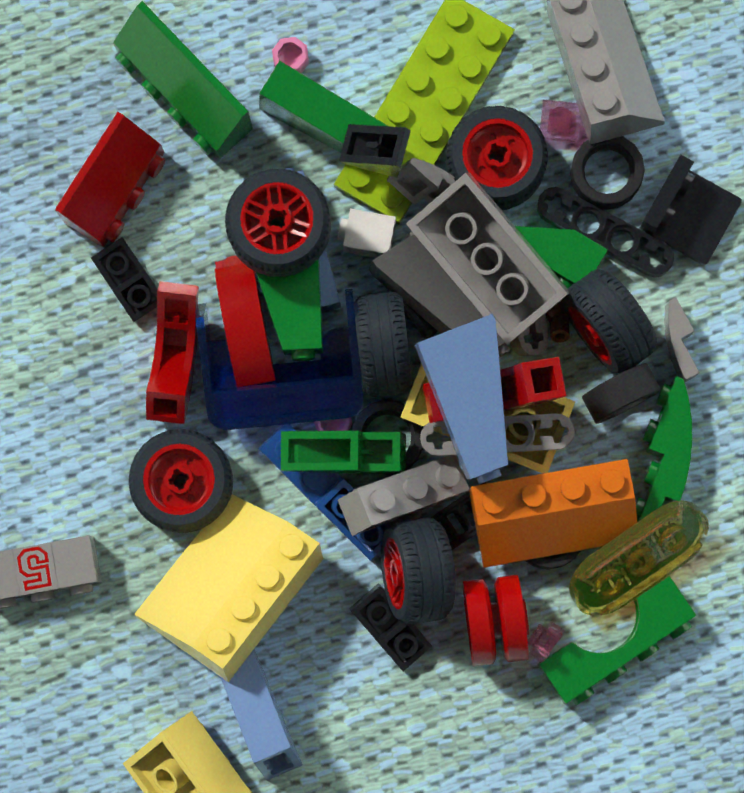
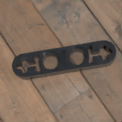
(607, 227)

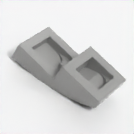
(421, 181)
(677, 329)

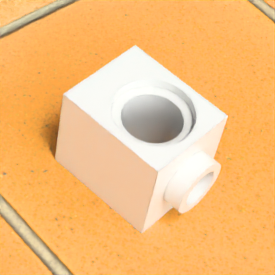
(367, 233)

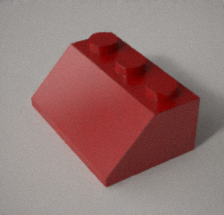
(111, 181)

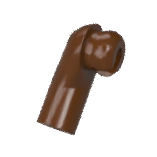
(558, 323)

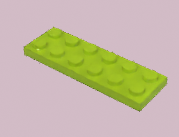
(432, 96)

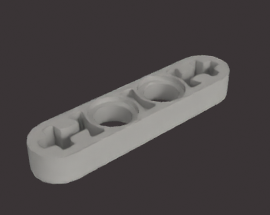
(547, 441)

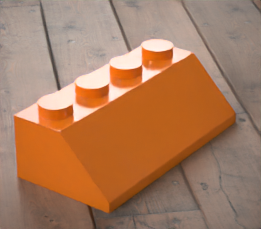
(553, 512)

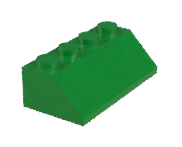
(181, 82)

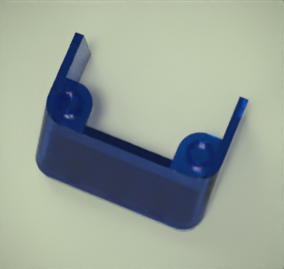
(300, 390)

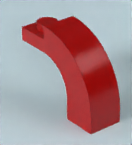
(243, 322)
(174, 353)
(521, 386)

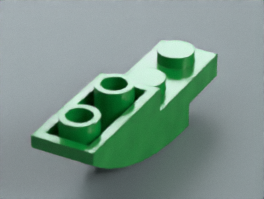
(672, 442)

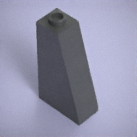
(426, 287)

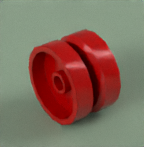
(501, 620)

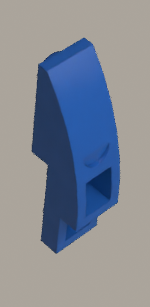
(323, 492)

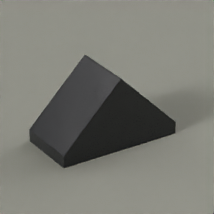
(375, 148)

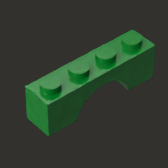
(658, 613)

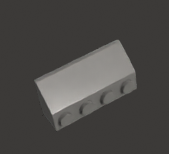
(604, 67)
(487, 257)

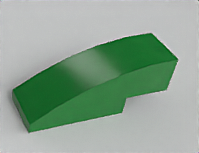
(343, 452)

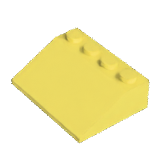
(231, 585)

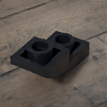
(127, 278)
(399, 640)

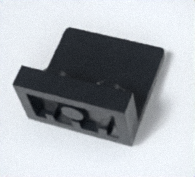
(690, 213)

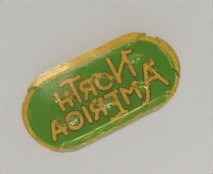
(638, 558)

